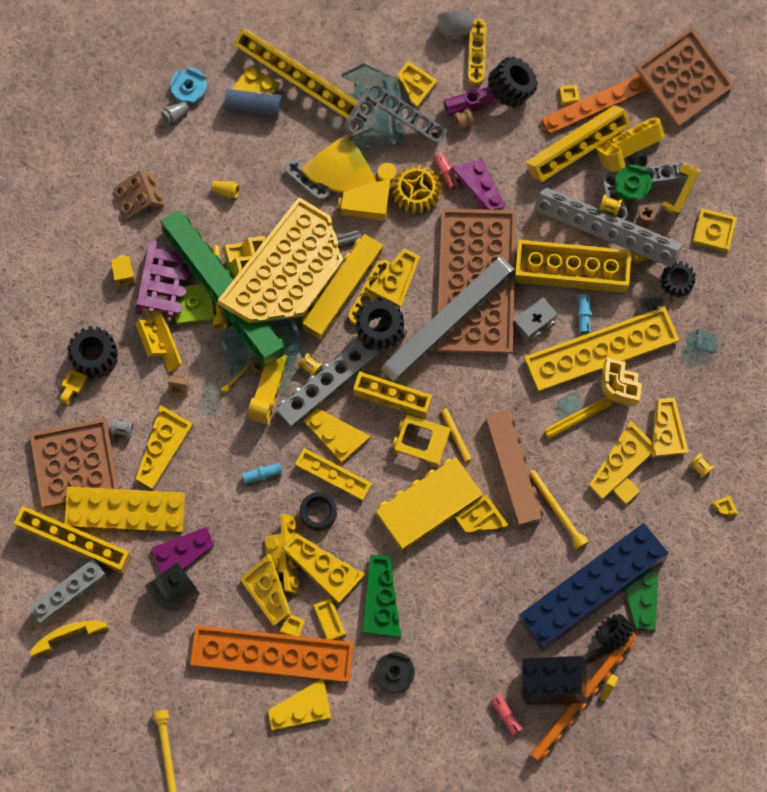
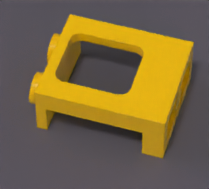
(693, 173)
(436, 446)

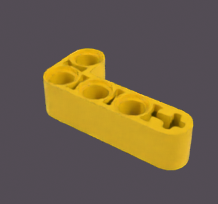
(628, 142)
(267, 391)

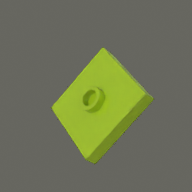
(196, 306)

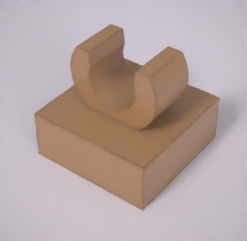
(178, 384)

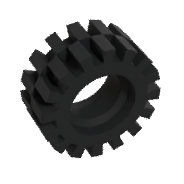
(674, 289)
(614, 632)

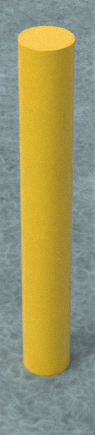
(455, 434)

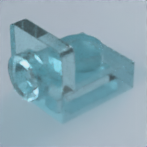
(702, 341)

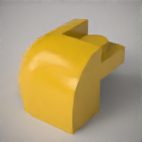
(240, 253)
(619, 384)

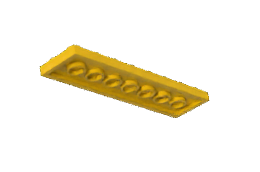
(587, 353)

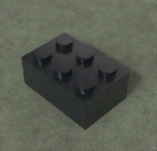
(554, 680)

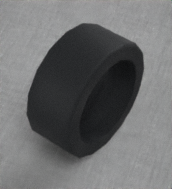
(318, 526)

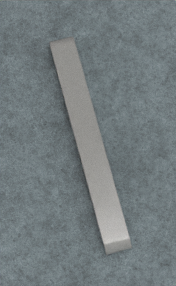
(448, 319)

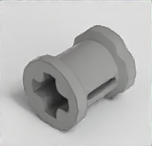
(122, 428)

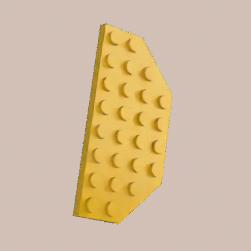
(286, 268)

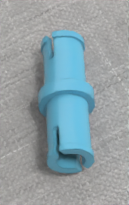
(584, 314)
(262, 473)

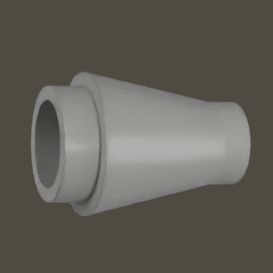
(174, 112)

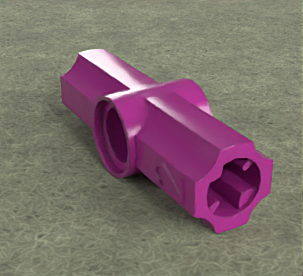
(461, 102)

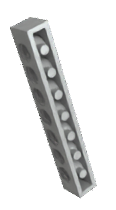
(608, 227)
(293, 417)

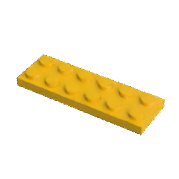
(125, 509)

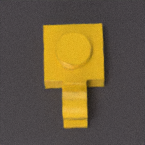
(72, 384)

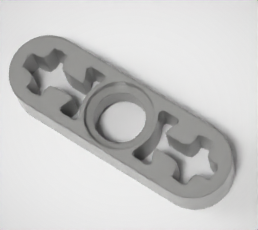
(294, 176)

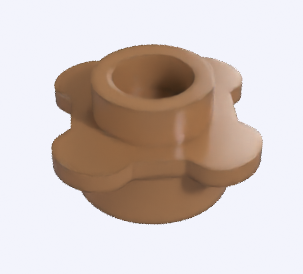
(250, 366)

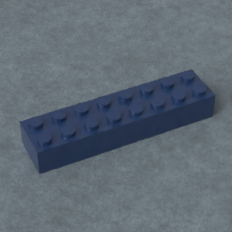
(593, 586)

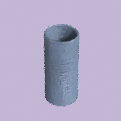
(252, 103)

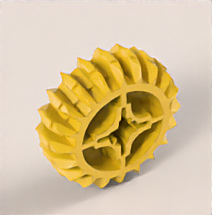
(403, 181)

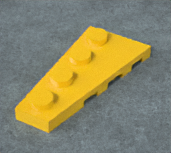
(165, 440)
(626, 456)
(326, 570)

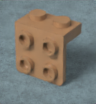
(138, 193)

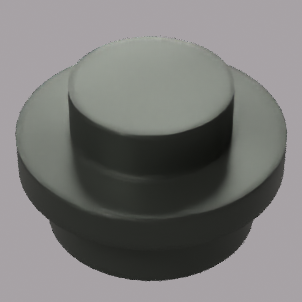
(639, 158)

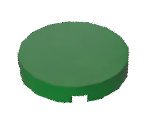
(633, 183)

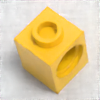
(122, 270)

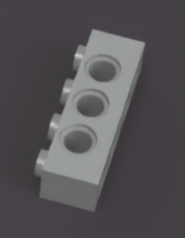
(68, 592)

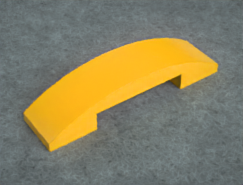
(44, 645)

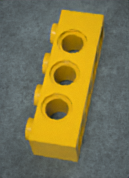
(392, 395)

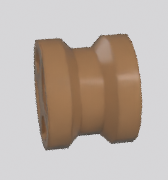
(464, 119)

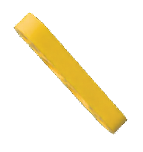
(477, 52)
(376, 270)

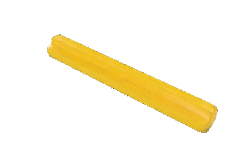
(578, 417)

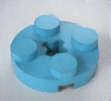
(188, 76)

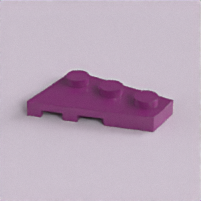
(480, 183)
(183, 549)

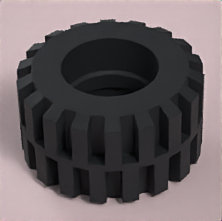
(512, 82)
(383, 310)
(86, 339)

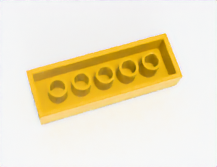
(572, 266)

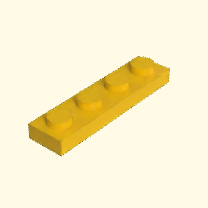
(333, 474)

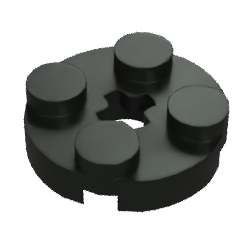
(404, 666)

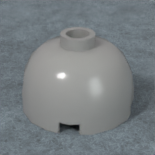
(456, 24)

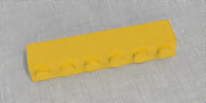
(578, 143)
(342, 287)
(72, 539)

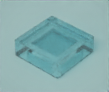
(570, 404)

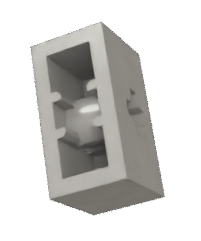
(539, 311)

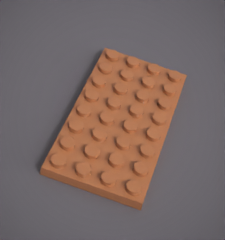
(467, 248)

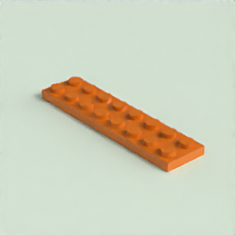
(272, 654)

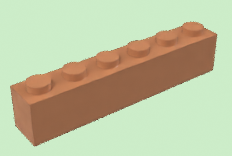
(513, 469)

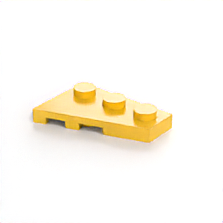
(396, 278)
(668, 430)
(336, 434)
(267, 590)
(302, 708)

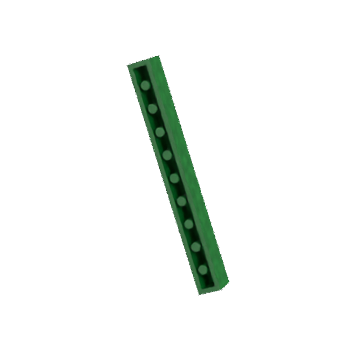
(215, 280)

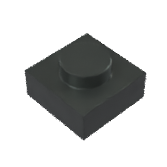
(651, 303)

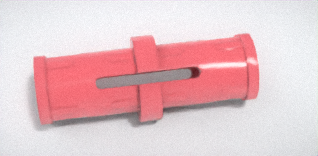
(444, 171)
(506, 715)

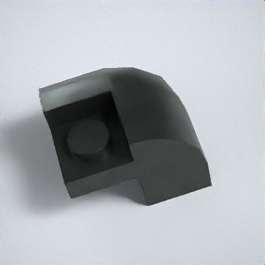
(172, 588)

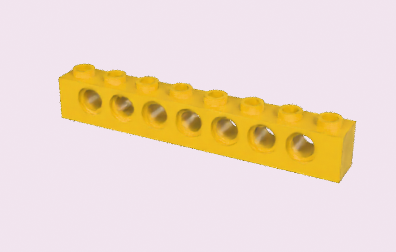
(296, 73)

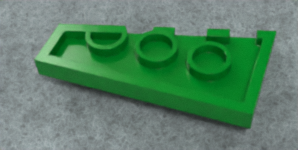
(380, 600)

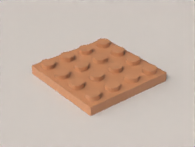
(684, 76)
(73, 458)

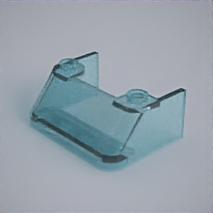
(382, 128)
(238, 352)

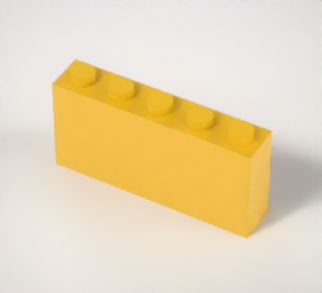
(428, 504)

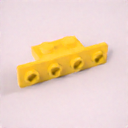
(158, 339)
(283, 562)

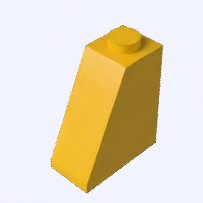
(366, 201)

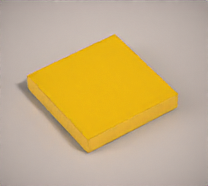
(714, 230)

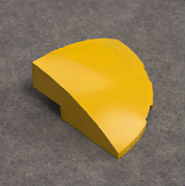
(339, 167)

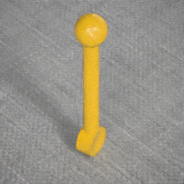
(225, 388)

